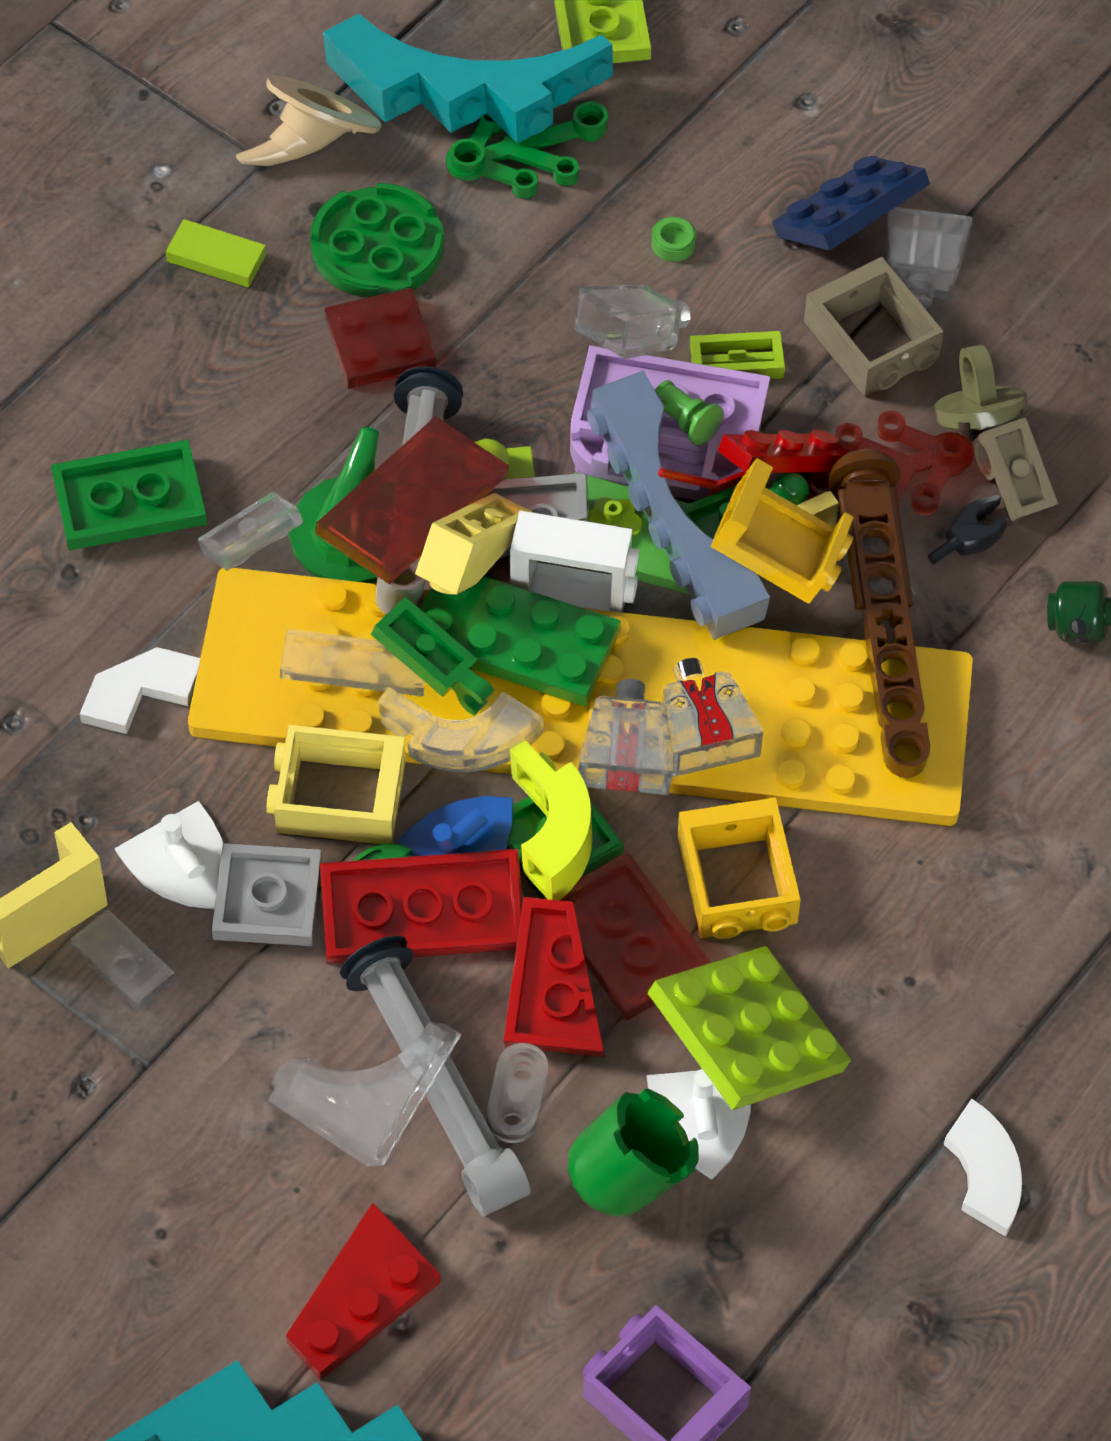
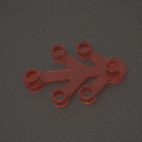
(931, 456)

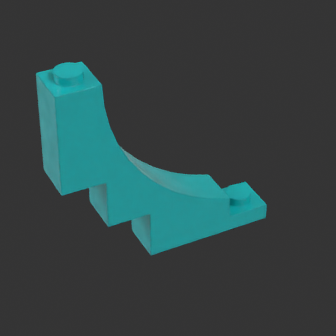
(233, 1410)

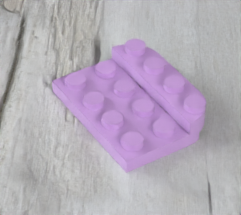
(737, 392)

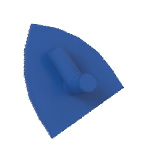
(463, 827)

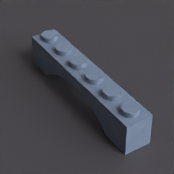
(721, 590)

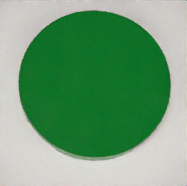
(377, 240)

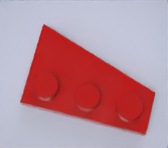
(550, 983)

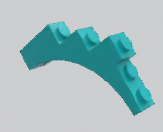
(459, 90)

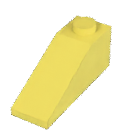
(468, 543)

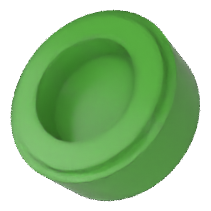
(673, 239)

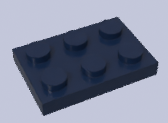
(850, 202)

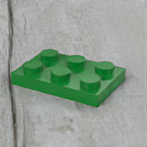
(128, 494)

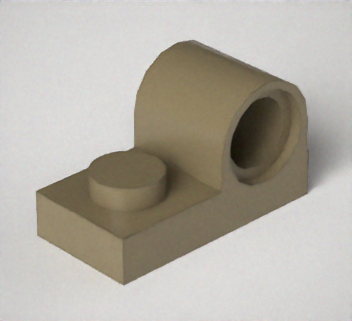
(1016, 464)

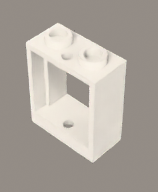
(575, 545)

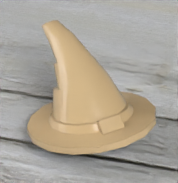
(309, 124)

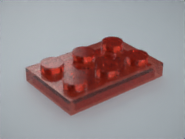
(630, 934)

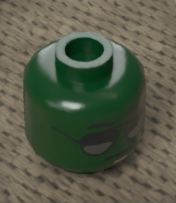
(1079, 611)

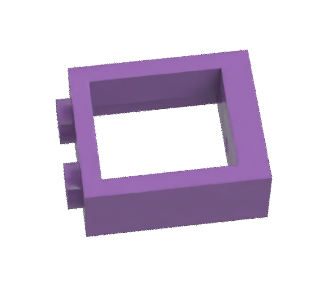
(636, 1338)

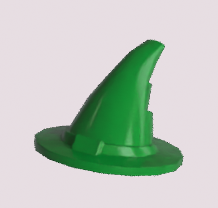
(311, 550)

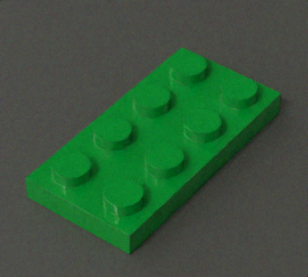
(527, 636)

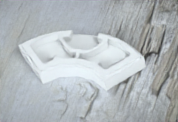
(990, 1167)

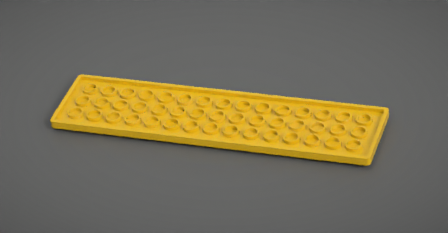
(803, 688)

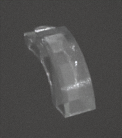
(461, 744)

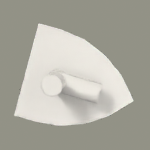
(178, 857)
(705, 1117)

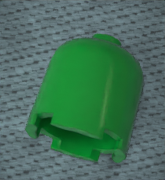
(631, 1154)

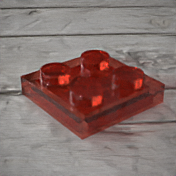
(379, 337)

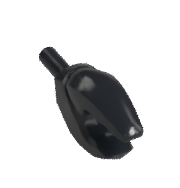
(968, 534)

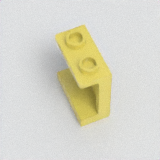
(53, 899)

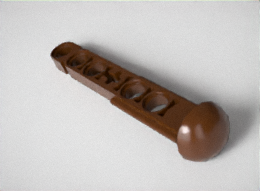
(866, 491)

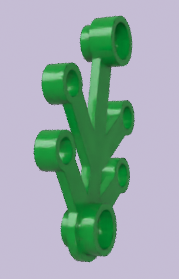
(473, 158)

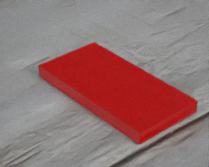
(432, 900)

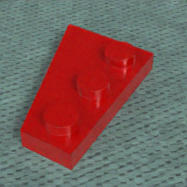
(361, 1294)

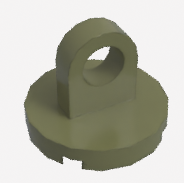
(980, 398)

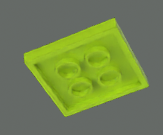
(749, 1027)

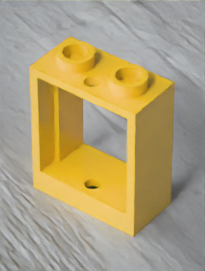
(732, 826)

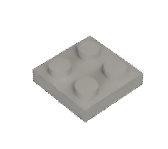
(267, 894)

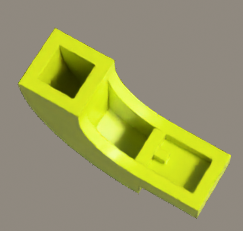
(564, 844)

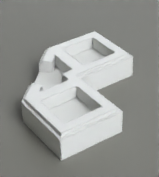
(119, 689)

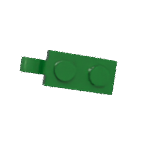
(432, 655)

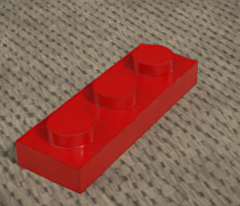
(783, 451)

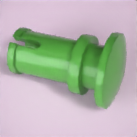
(693, 415)

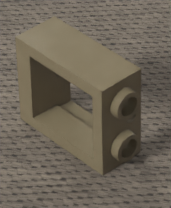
(857, 291)

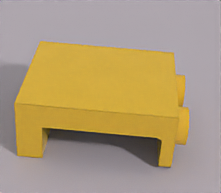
(781, 538)

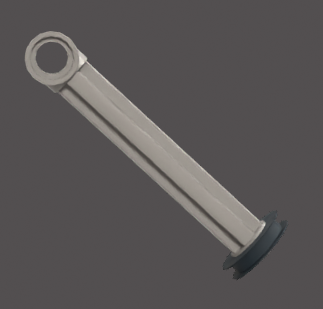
(422, 396)
(490, 1173)

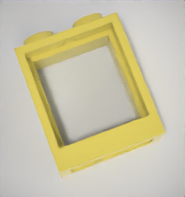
(344, 749)

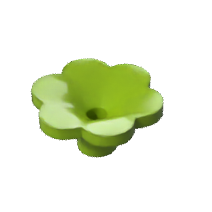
(615, 513)

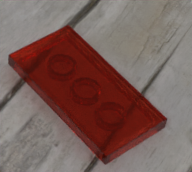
(392, 510)

